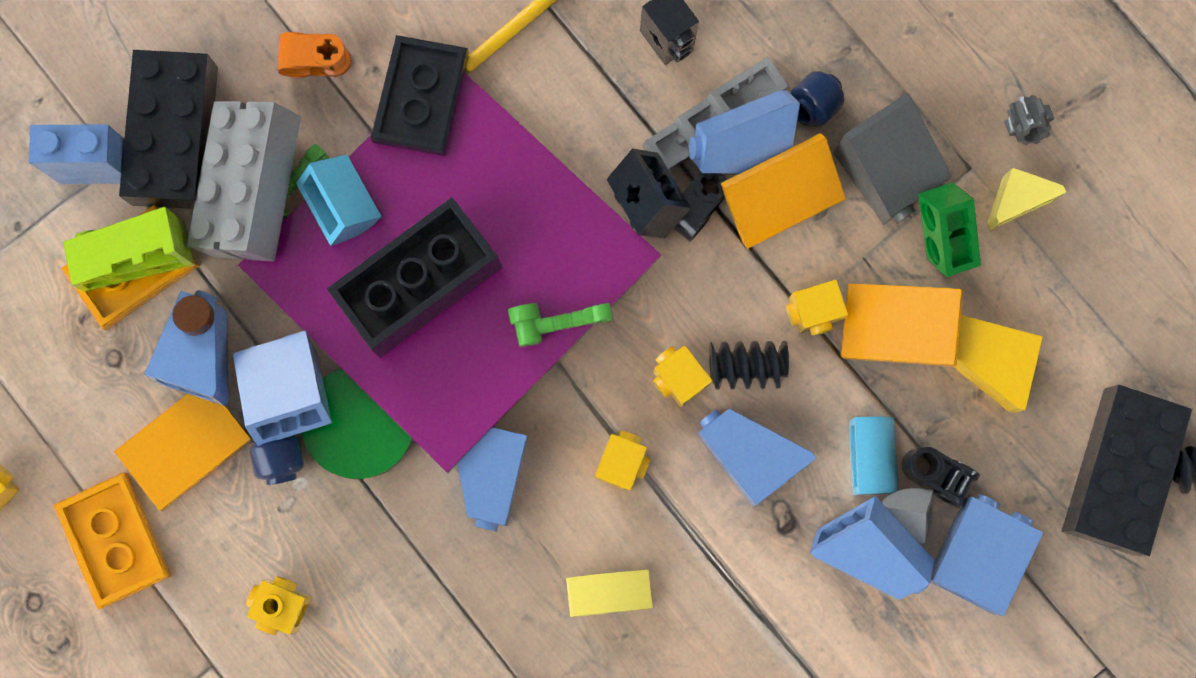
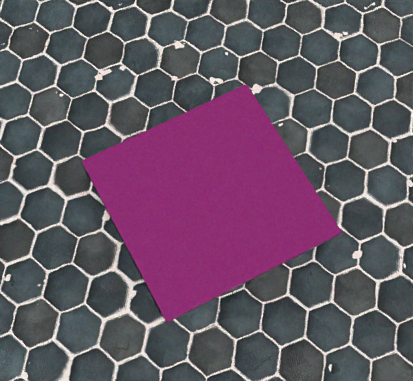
(466, 363)

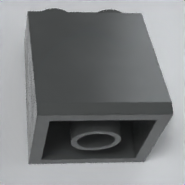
(892, 160)

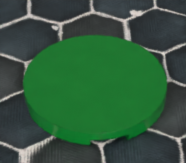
(362, 435)

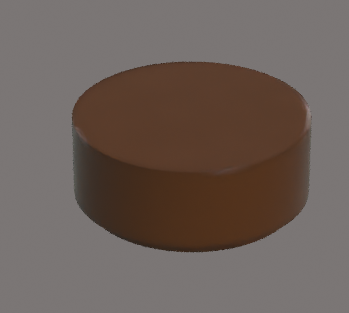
(193, 315)

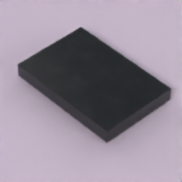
(420, 95)

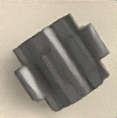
(1029, 120)

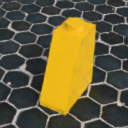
(998, 361)

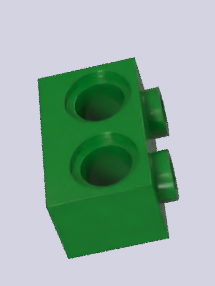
(950, 229)

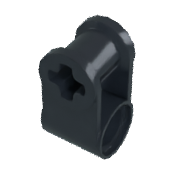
(701, 205)
(945, 476)

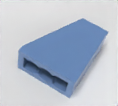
(745, 134)
(194, 362)
(752, 454)
(491, 477)
(875, 550)

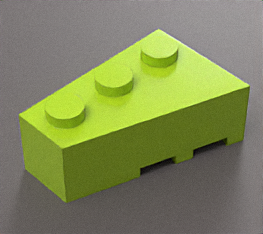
(128, 250)

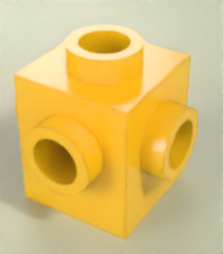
(291, 606)

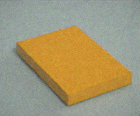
(783, 190)
(117, 301)
(902, 324)
(182, 448)
(112, 540)

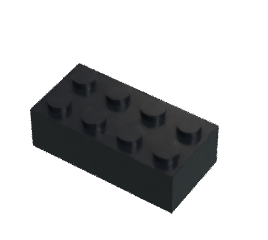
(166, 127)
(415, 277)
(1127, 470)

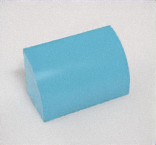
(338, 199)
(873, 455)

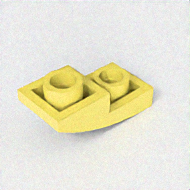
(609, 593)

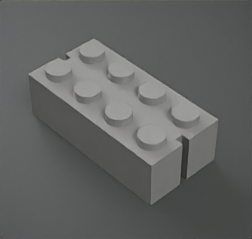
(244, 180)

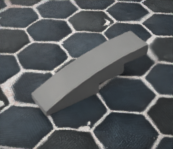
(748, 86)

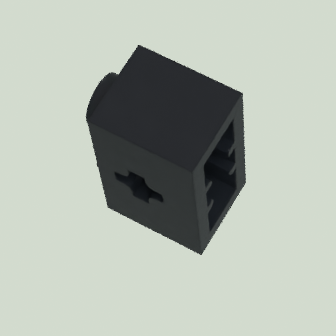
(669, 28)
(648, 193)

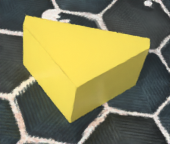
(1020, 195)

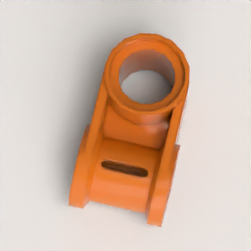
(306, 55)

